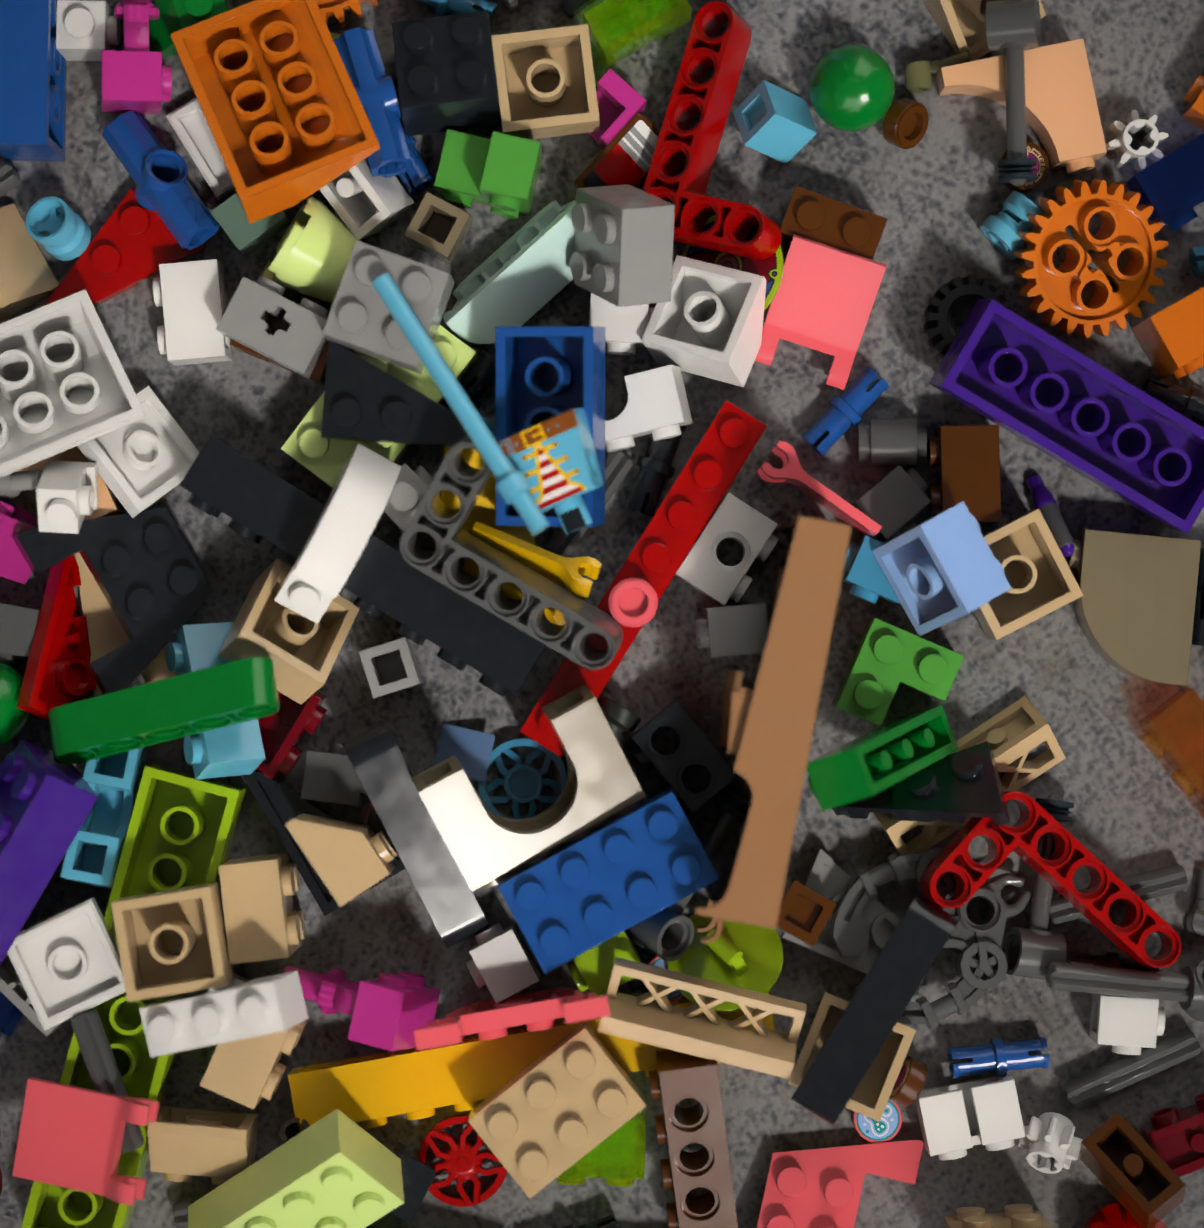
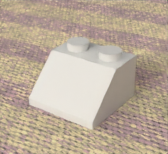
(710, 323)

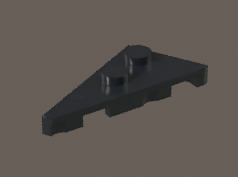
(376, 407)
(946, 790)
(282, 805)

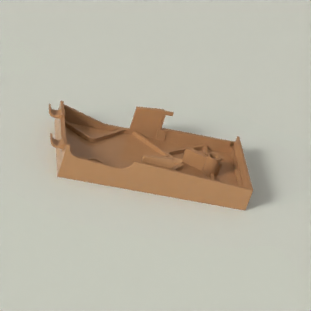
(776, 721)

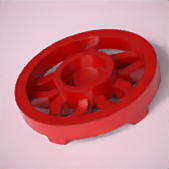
(461, 1162)

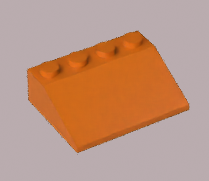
(275, 101)

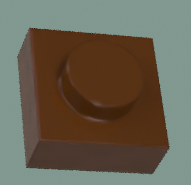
(804, 913)

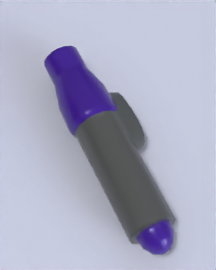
(1046, 503)

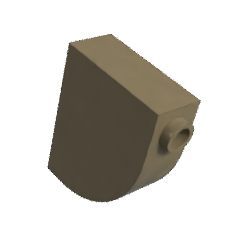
(1138, 601)

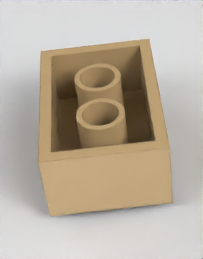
(557, 1109)

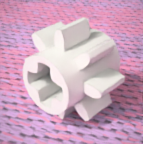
(1150, 140)
(1050, 1143)

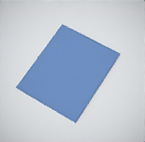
(470, 748)

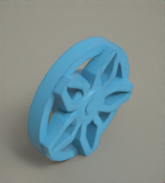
(522, 781)

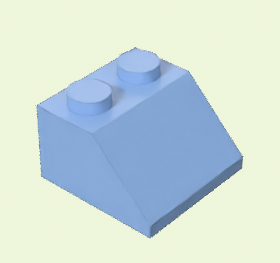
(942, 569)

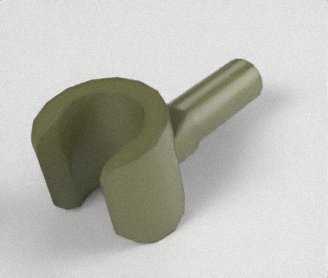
(919, 73)

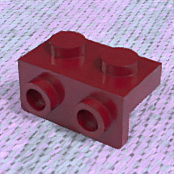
(284, 730)
(1178, 1136)

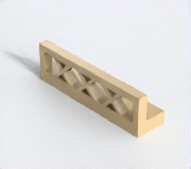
(1011, 738)
(704, 1033)

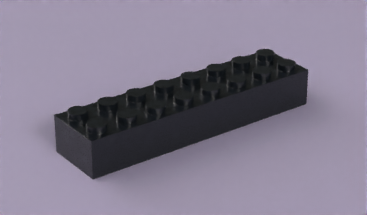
(382, 580)

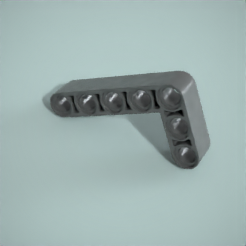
(498, 568)

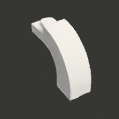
(339, 534)

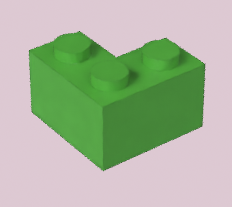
(489, 172)
(889, 658)

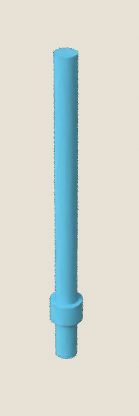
(512, 484)

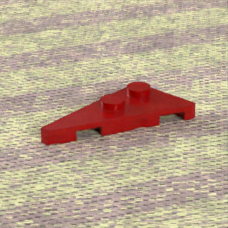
(123, 254)
(60, 648)

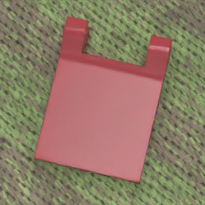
(822, 304)
(794, 475)
(76, 1138)

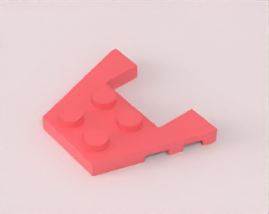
(492, 1019)
(826, 1183)

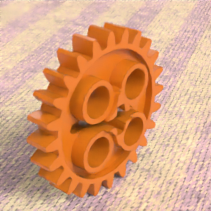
(1121, 228)

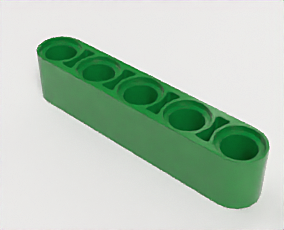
(163, 710)

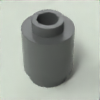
(891, 442)

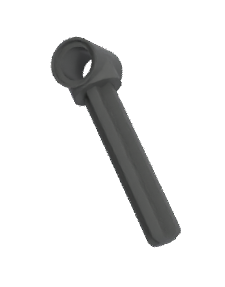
(1183, 987)

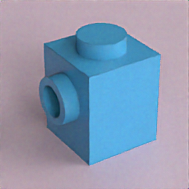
(865, 572)

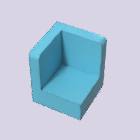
(774, 122)

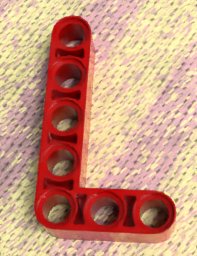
(700, 144)
(1057, 871)

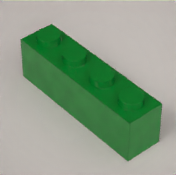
(880, 758)

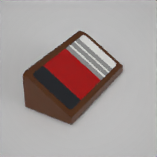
(624, 158)

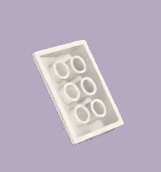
(59, 383)

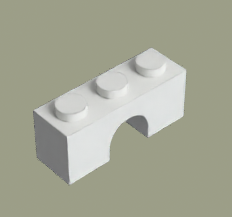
(654, 406)
(224, 1015)

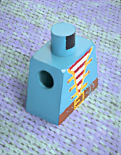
(559, 465)

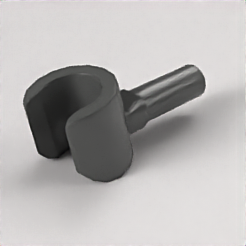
(1195, 919)

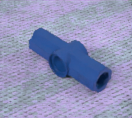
(378, 97)
(160, 180)

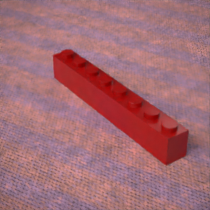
(661, 548)

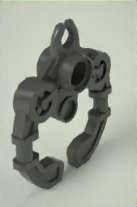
(980, 957)

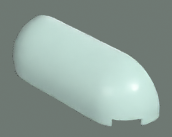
(516, 277)

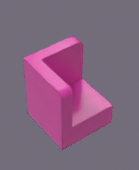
(616, 106)

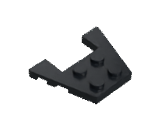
(143, 575)

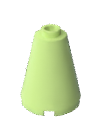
(312, 253)

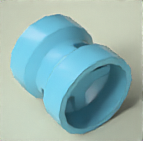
(58, 228)
(1003, 228)

